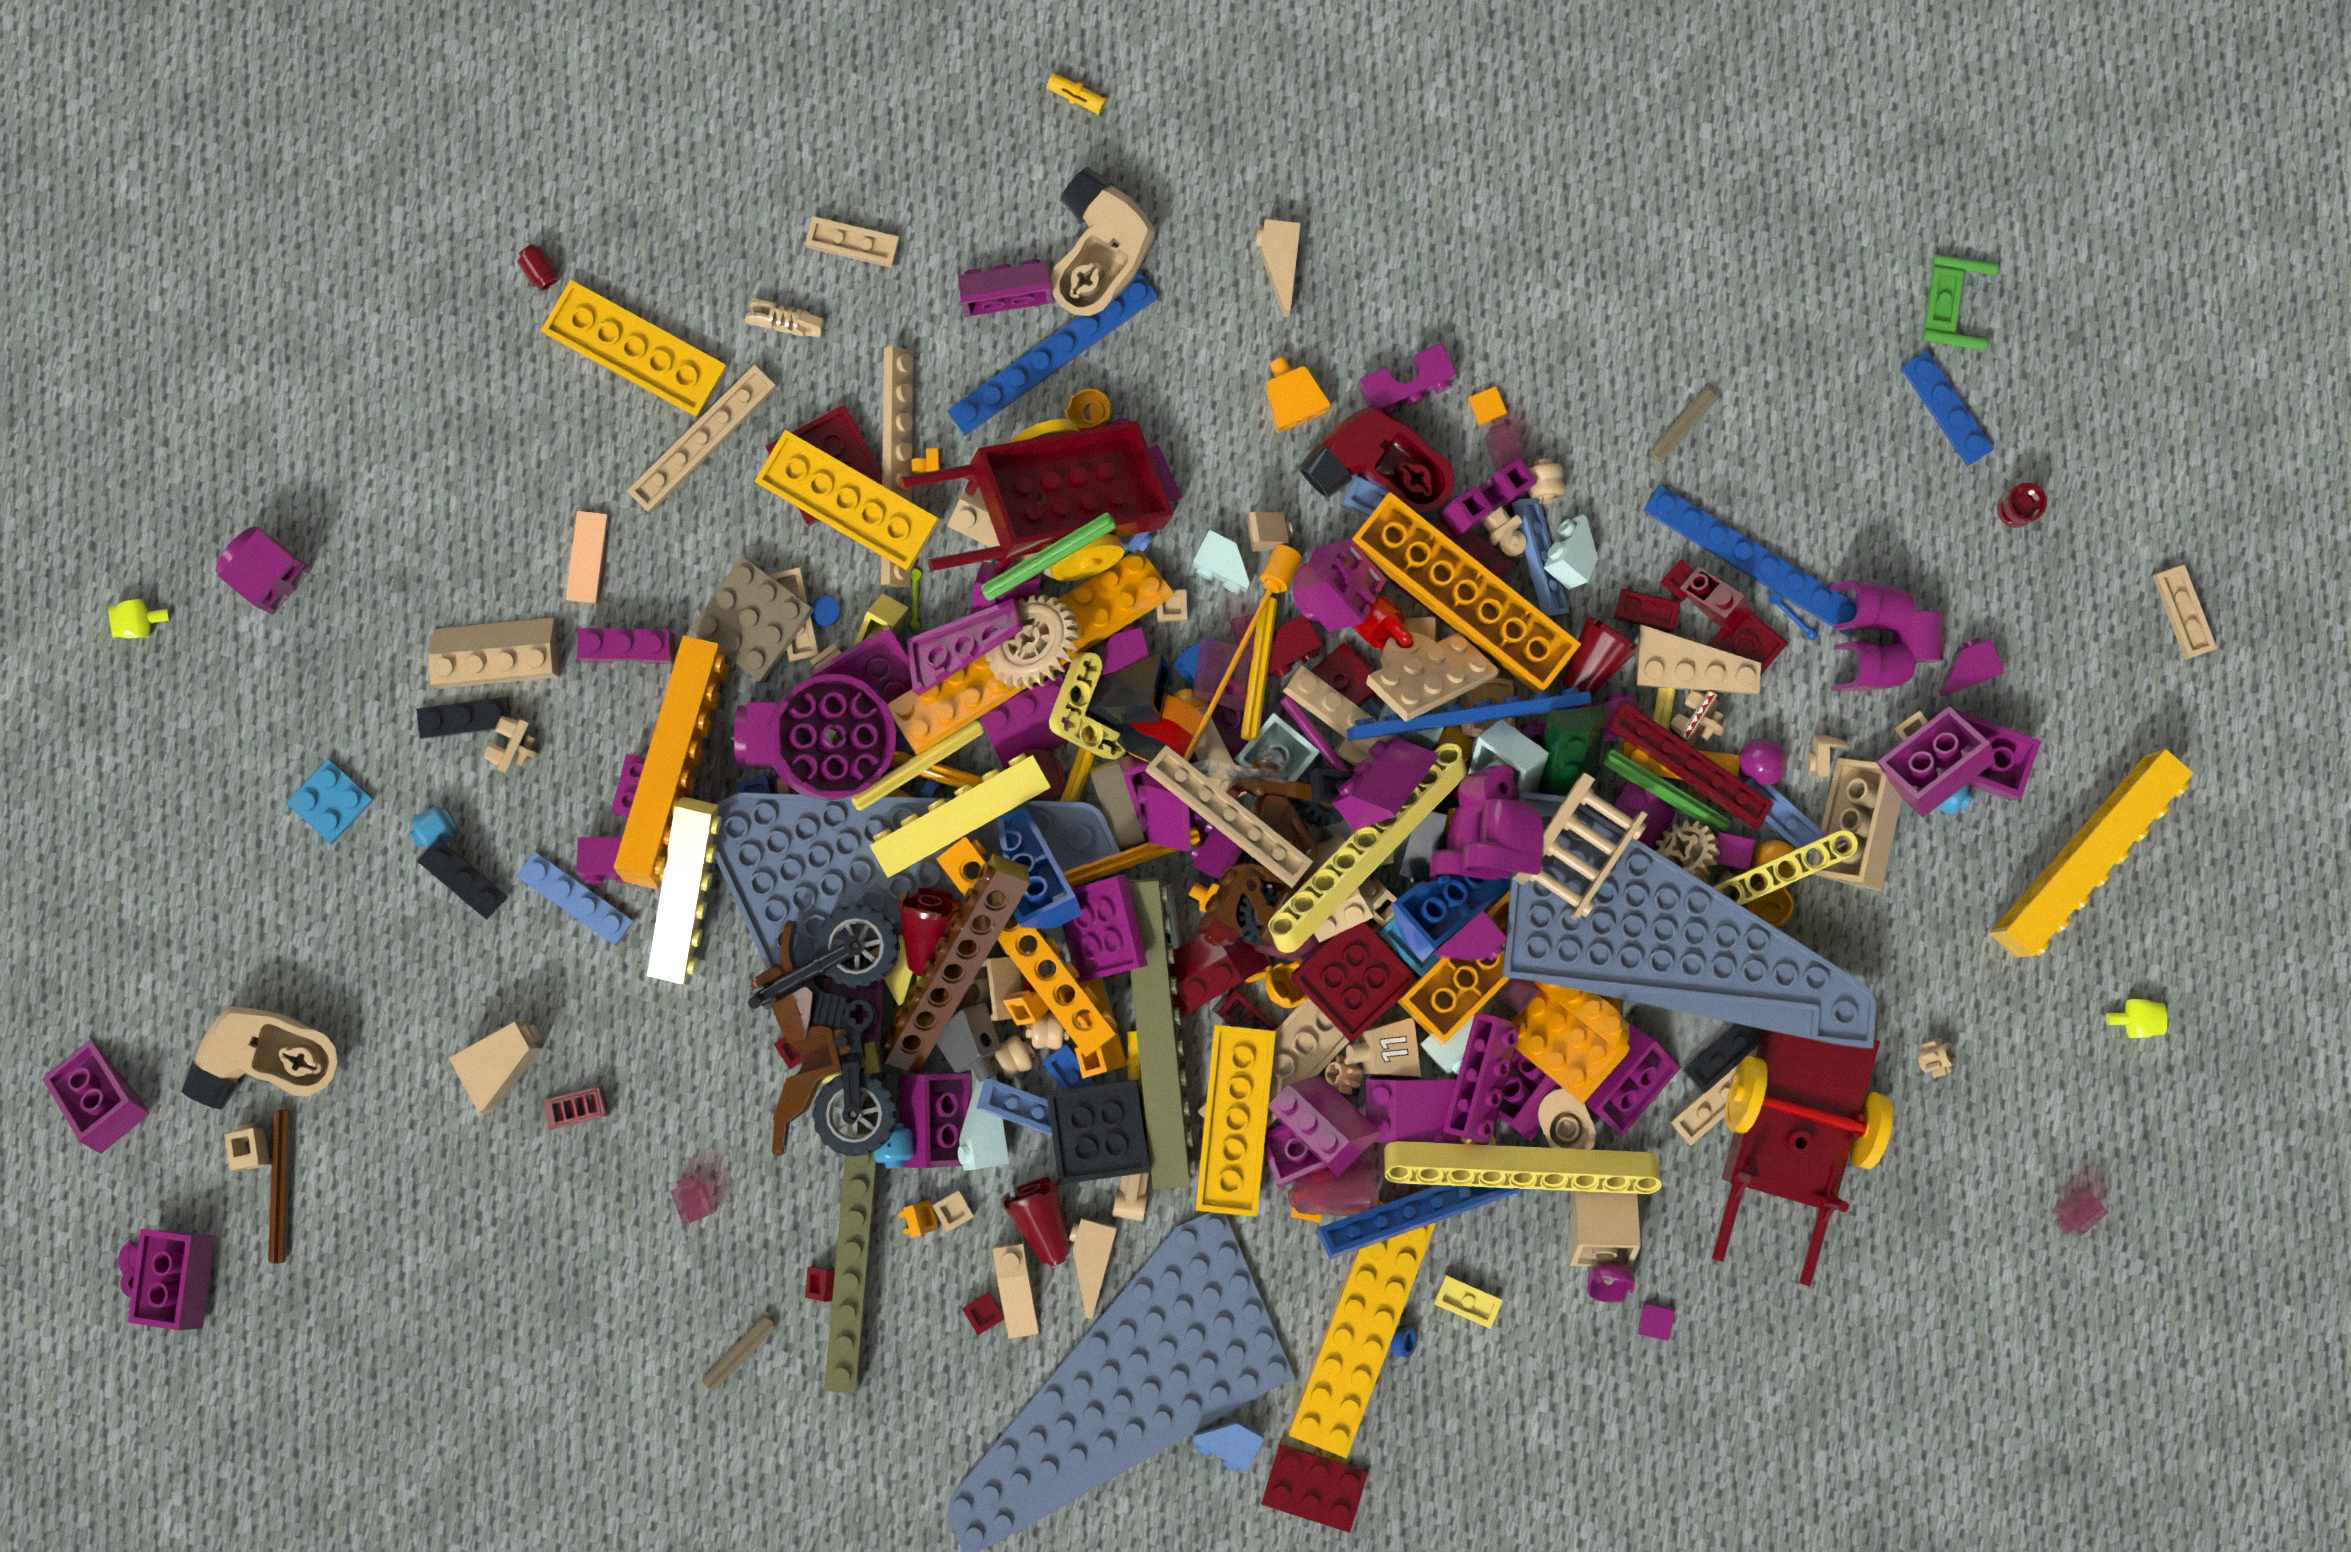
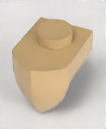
(1819, 759)

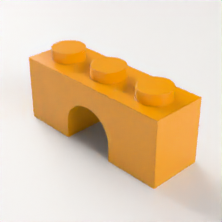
(1111, 1054)

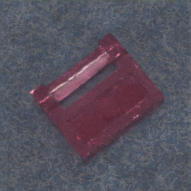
(1211, 667)

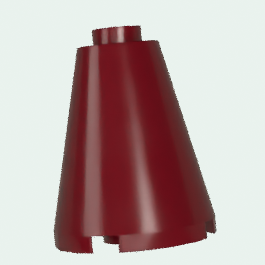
(1598, 656)
(924, 921)
(1040, 1218)

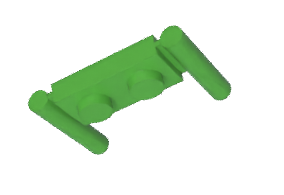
(1945, 297)

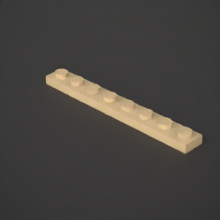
(897, 441)

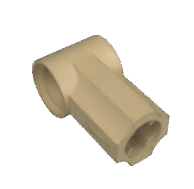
(1131, 1197)

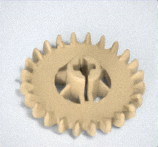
(1043, 650)

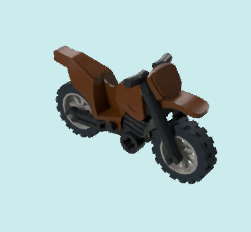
(839, 1041)

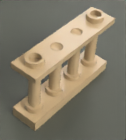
(1566, 819)

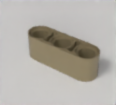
(1117, 804)

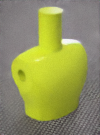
(132, 619)
(2141, 1018)

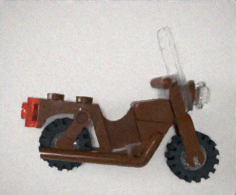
(1240, 902)

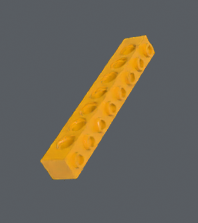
(1088, 1039)

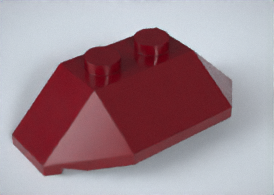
(1210, 970)

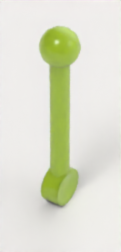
(914, 624)

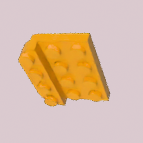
(1572, 1037)

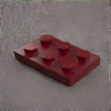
(1314, 1488)

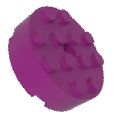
(805, 756)

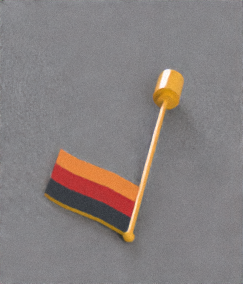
(1180, 722)

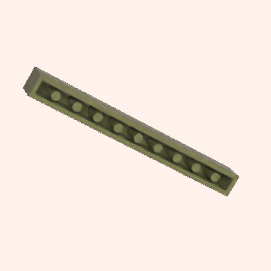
(1158, 1041)
(852, 1266)

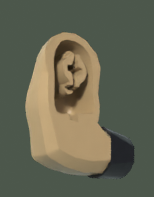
(1107, 252)
(264, 1047)

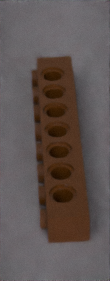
(953, 981)

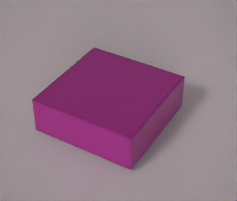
(1656, 1322)

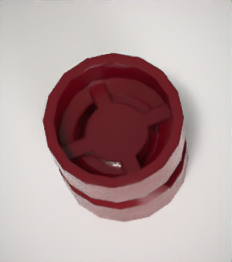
(2028, 502)

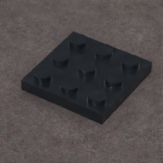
(1098, 1132)

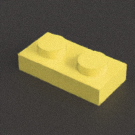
(1467, 1301)

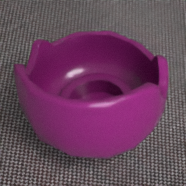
(1763, 761)
(1614, 1292)

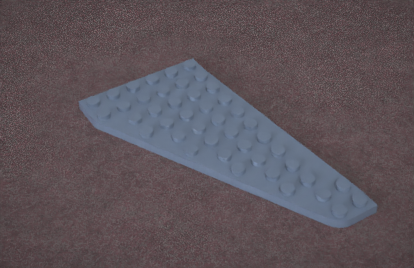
(812, 856)
(1674, 945)
(1153, 1369)

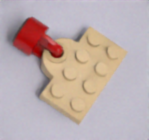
(1417, 669)

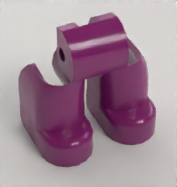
(1916, 636)
(1491, 830)

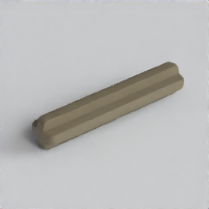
(1683, 425)
(739, 1353)

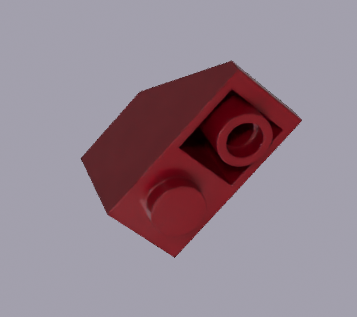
(1716, 599)
(1293, 643)

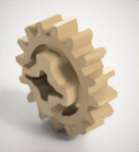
(1690, 847)

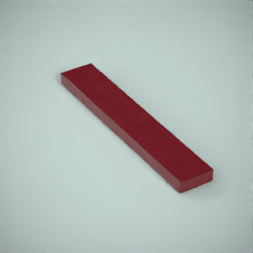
(1690, 765)

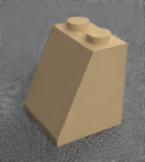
(1355, 908)
(496, 1063)
(1603, 1228)

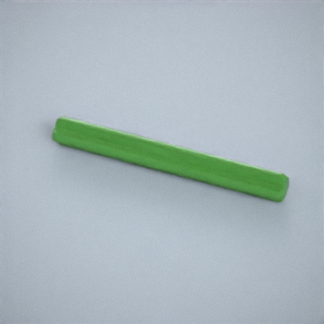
(1048, 556)
(1666, 791)

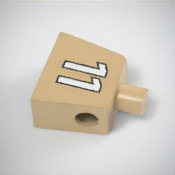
(1387, 1050)

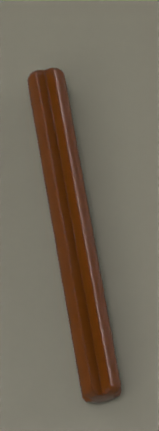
(279, 1186)

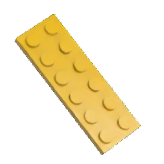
(634, 349)
(847, 500)
(1235, 1120)

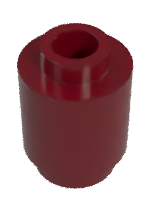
(538, 267)

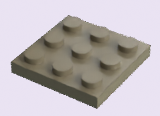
(752, 619)

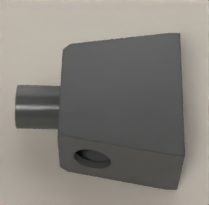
(970, 1041)

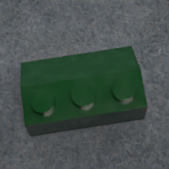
(1573, 747)

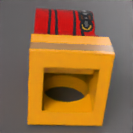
(1026, 1006)

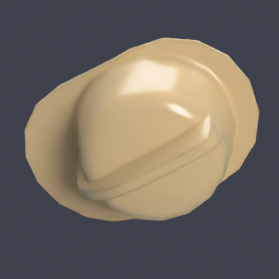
(1566, 1121)

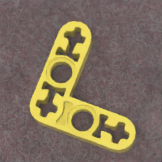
(1076, 719)

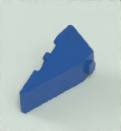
(1049, 896)
(1440, 908)

